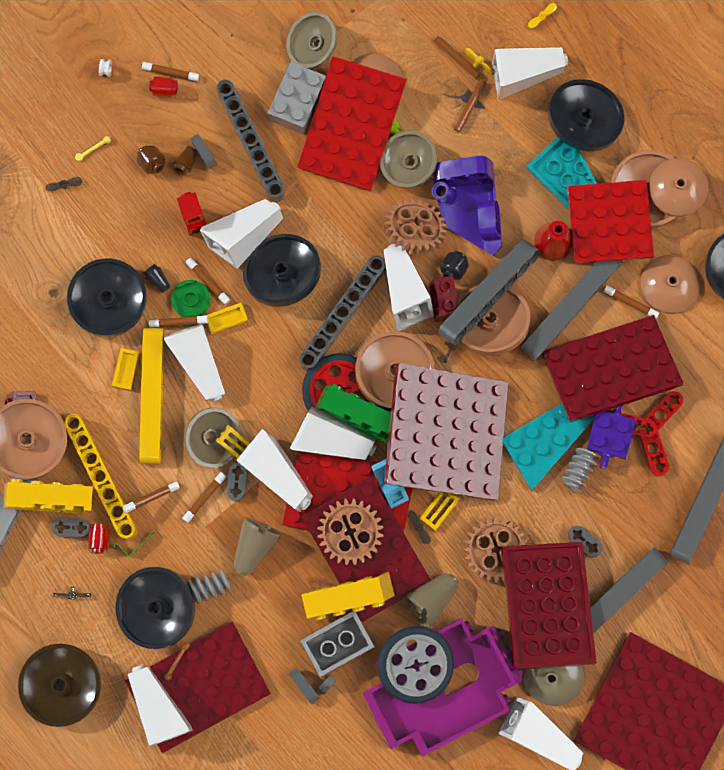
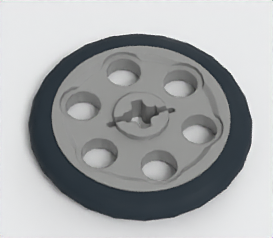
(397, 645)

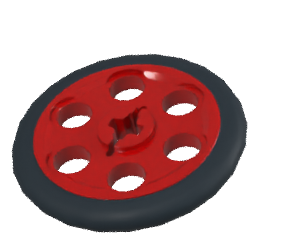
(321, 371)

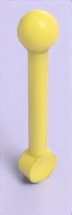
(79, 157)

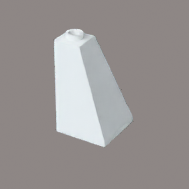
(524, 67)
(242, 231)
(407, 292)
(196, 357)
(330, 436)
(272, 466)
(157, 710)
(534, 731)

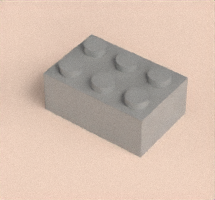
(296, 98)
(337, 644)

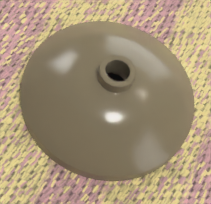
(304, 39)
(400, 151)
(209, 452)
(558, 692)

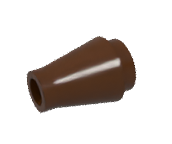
(184, 162)

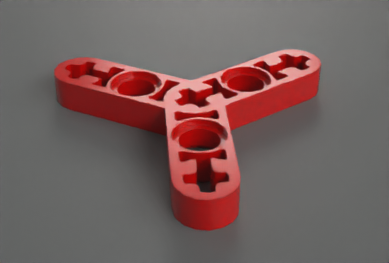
(653, 436)

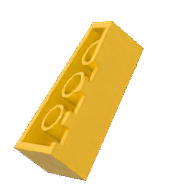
(48, 497)
(348, 596)

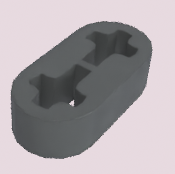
(203, 151)
(241, 483)
(72, 522)
(587, 538)
(304, 686)

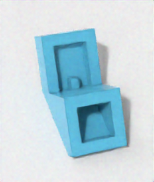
(394, 494)

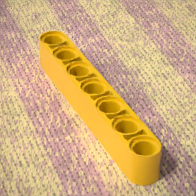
(152, 396)
(93, 469)

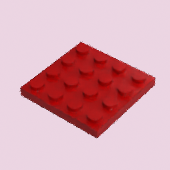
(610, 222)

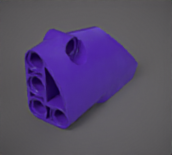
(469, 200)

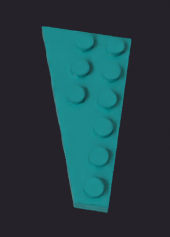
(559, 168)
(542, 443)

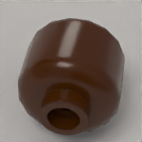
(151, 159)

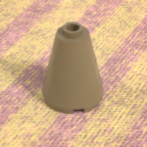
(253, 545)
(431, 599)

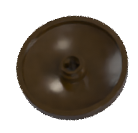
(59, 685)

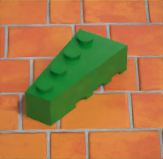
(355, 412)

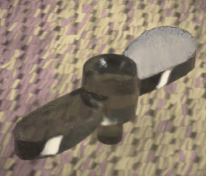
(76, 181)
(451, 347)
(419, 527)
(71, 594)

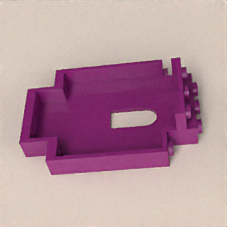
(453, 715)

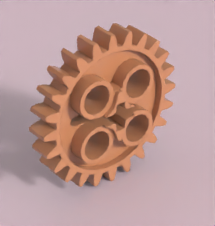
(415, 226)
(367, 524)
(478, 554)

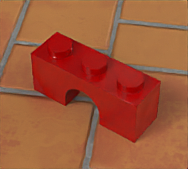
(191, 212)

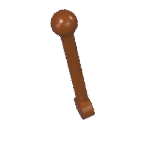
(185, 646)

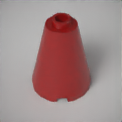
(554, 240)

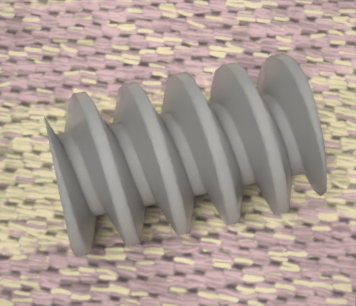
(579, 468)
(211, 585)

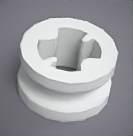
(105, 68)

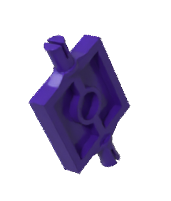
(611, 435)

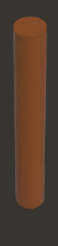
(457, 57)
(470, 105)

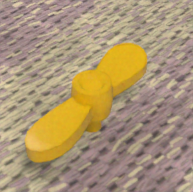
(551, 8)
(479, 60)

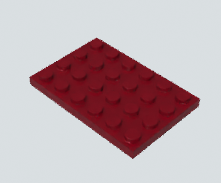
(612, 368)
(393, 555)
(548, 605)
(210, 681)

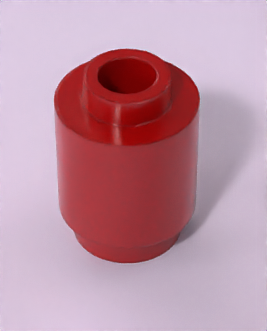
(163, 86)
(98, 538)

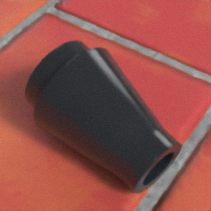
(157, 278)

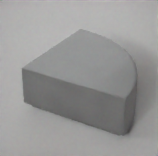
(327, 684)

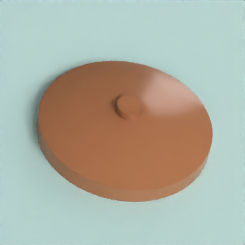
(640, 167)
(501, 327)
(378, 361)
(30, 439)

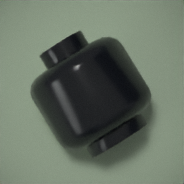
(454, 265)

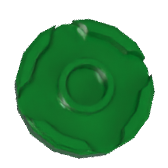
(190, 298)

